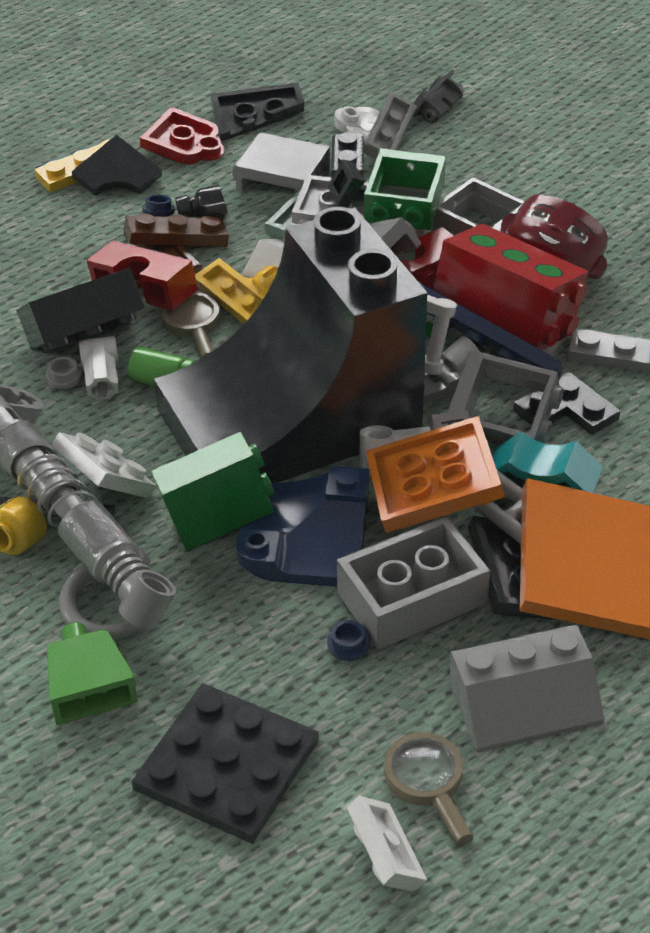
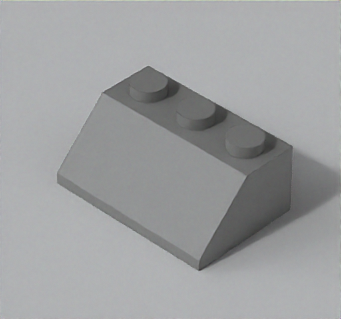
(526, 687)

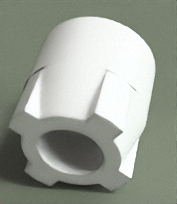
(457, 354)

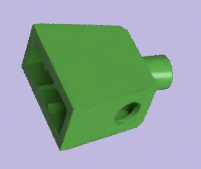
(87, 674)

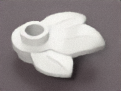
(355, 120)

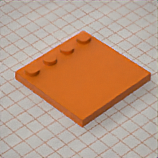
(585, 558)

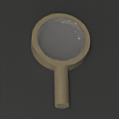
(427, 772)

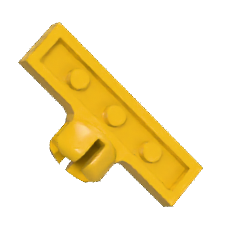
(233, 291)

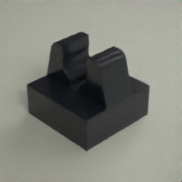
(347, 184)

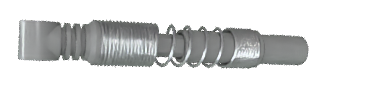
(86, 524)

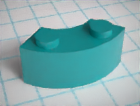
(555, 464)

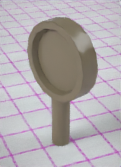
(193, 319)

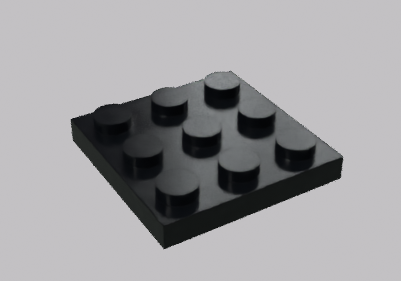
(226, 762)

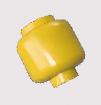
(20, 525)

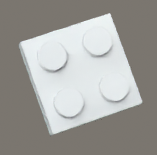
(104, 464)

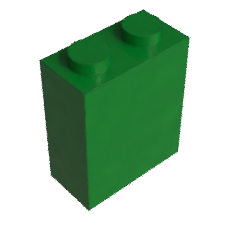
(215, 490)

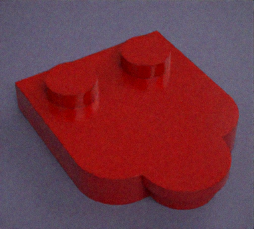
(183, 138)

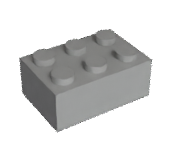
(412, 582)

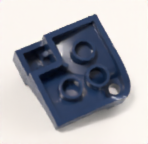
(309, 528)

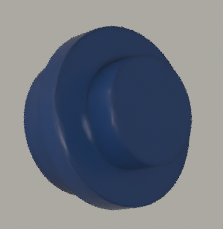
(158, 205)
(348, 640)

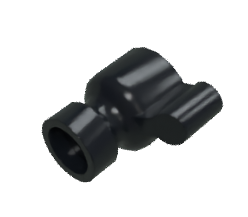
(206, 202)

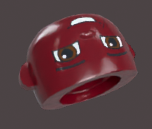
(560, 231)

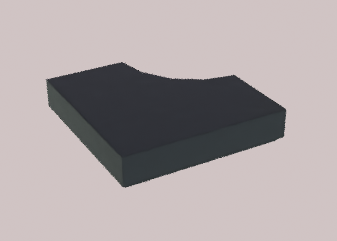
(116, 166)

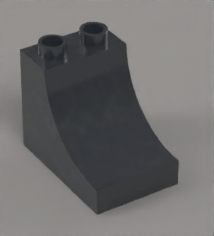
(316, 359)

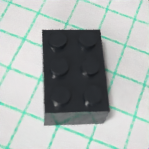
(81, 310)

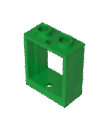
(392, 169)

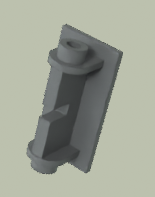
(441, 96)

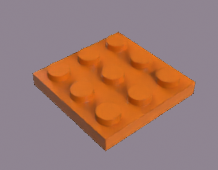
(433, 474)

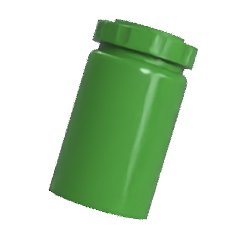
(149, 364)

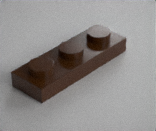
(176, 230)

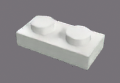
(386, 844)

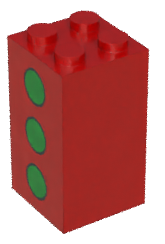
(511, 284)

